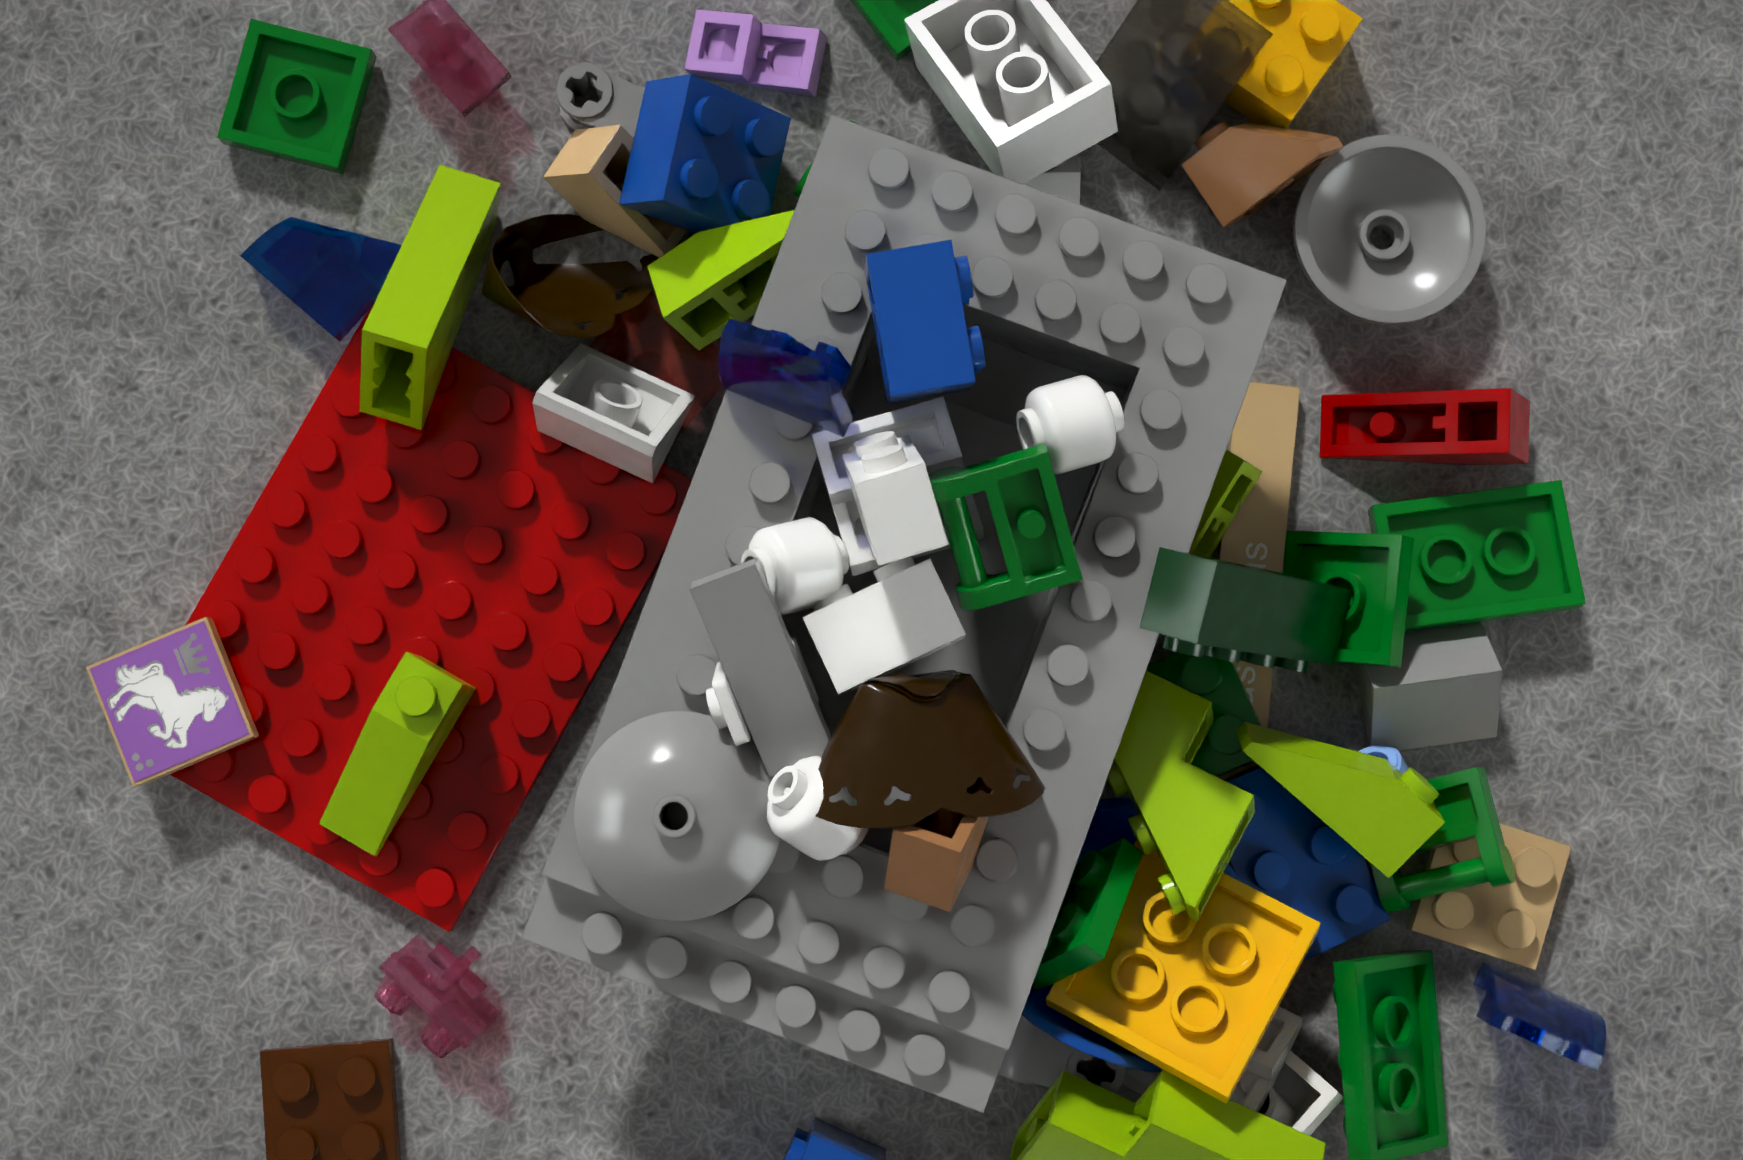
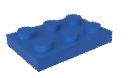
(1304, 864)

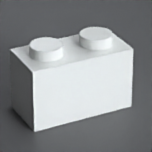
(894, 497)
(883, 624)

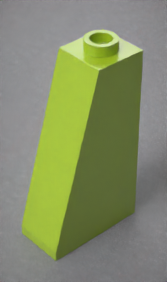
(426, 297)

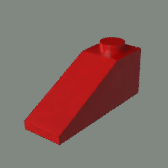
(1427, 427)

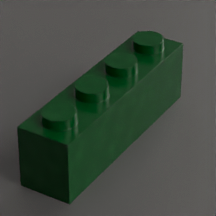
(1243, 612)

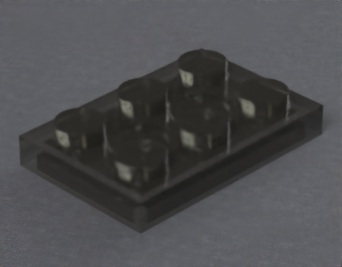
(1172, 75)

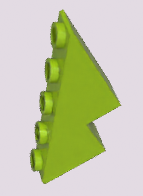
(1180, 808)
(1165, 1124)

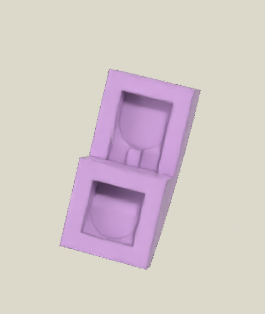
(755, 53)

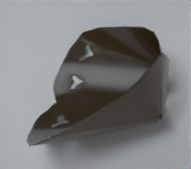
(562, 293)
(929, 741)

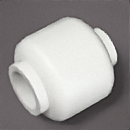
(1073, 422)
(799, 562)
(791, 811)

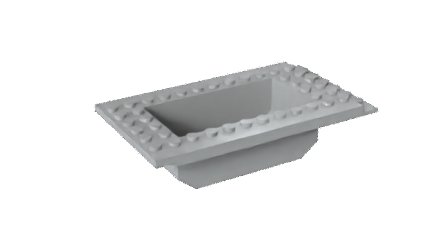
(1055, 297)

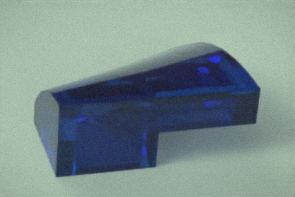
(324, 270)
(786, 375)
(1541, 1017)

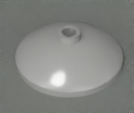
(1418, 200)
(665, 870)

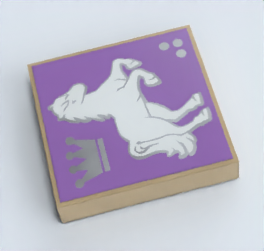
(172, 701)

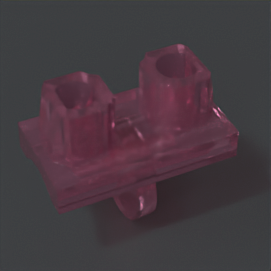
(450, 54)
(442, 988)

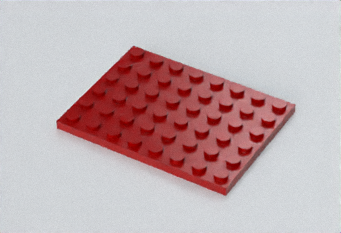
(439, 544)

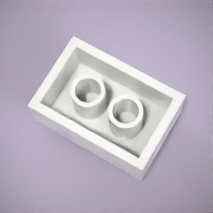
(1013, 82)

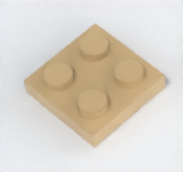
(1503, 919)

